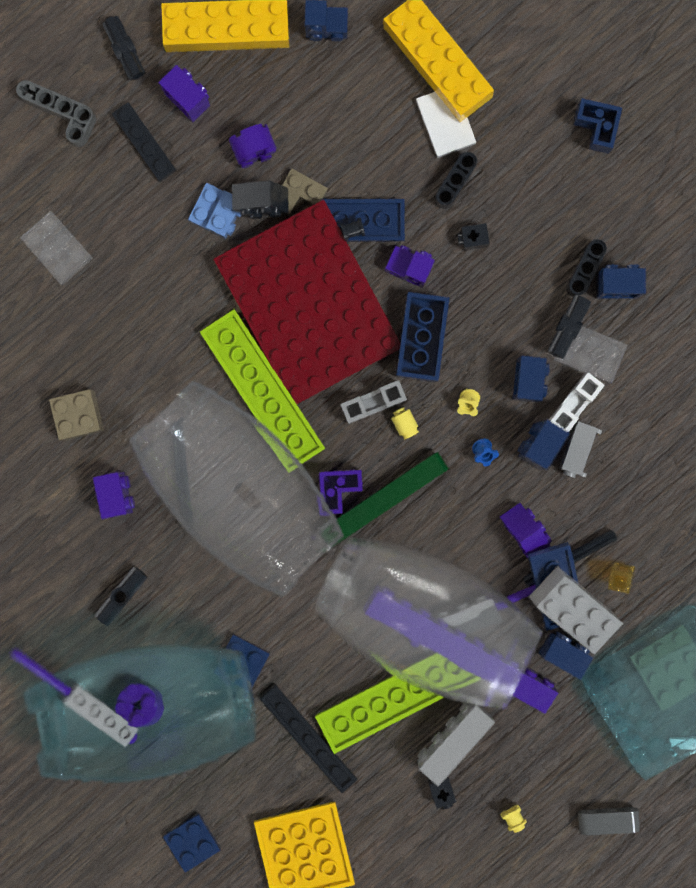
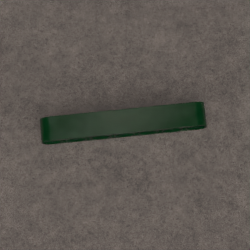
(391, 495)

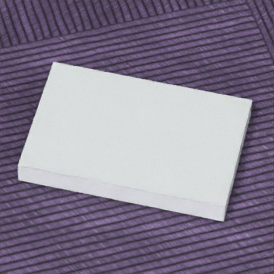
(442, 126)

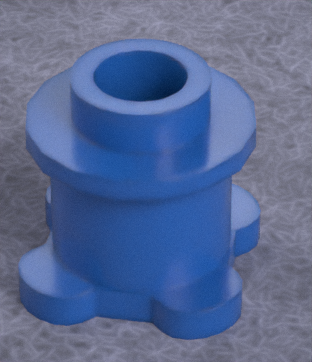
(483, 452)

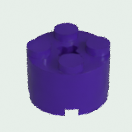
(253, 145)
(151, 704)

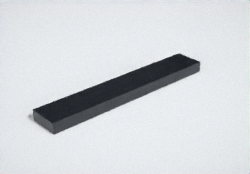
(308, 738)

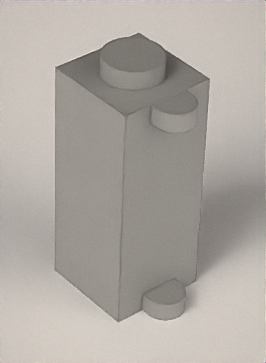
(578, 449)

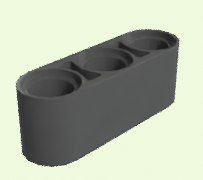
(608, 821)

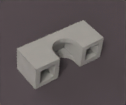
(373, 402)

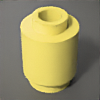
(405, 423)

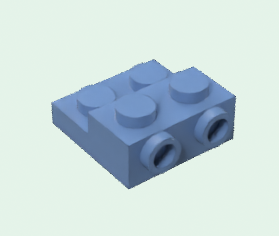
(215, 211)

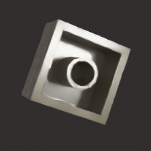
(76, 415)

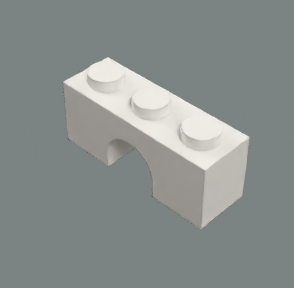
(576, 401)

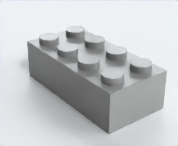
(575, 610)
(454, 742)

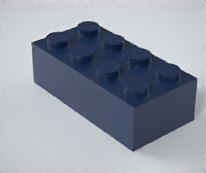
(422, 337)

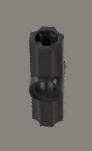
(123, 48)
(569, 326)
(112, 605)

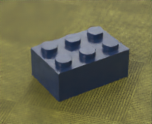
(542, 444)

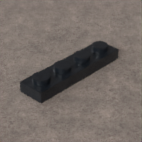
(144, 142)

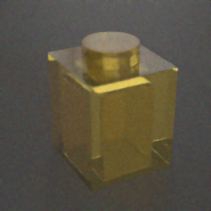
(621, 578)

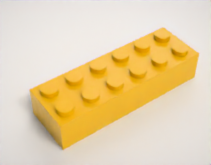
(225, 25)
(438, 58)

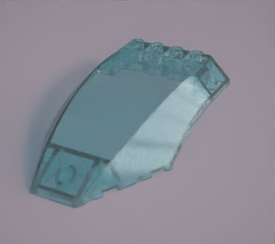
(651, 694)

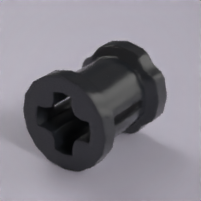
(352, 229)

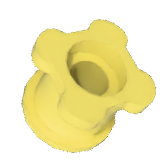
(468, 402)
(514, 819)

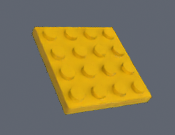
(305, 849)

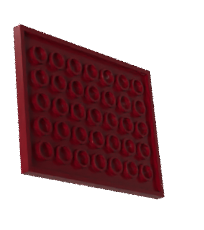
(308, 302)

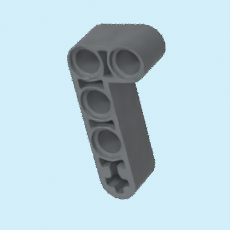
(55, 106)

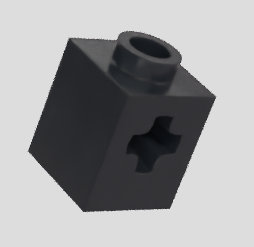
(478, 230)
(446, 801)

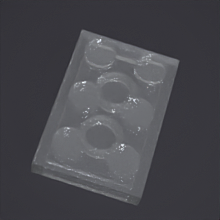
(56, 248)
(594, 354)

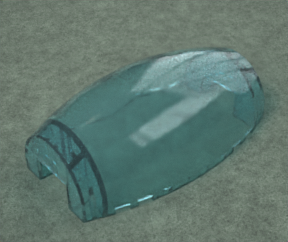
(204, 714)

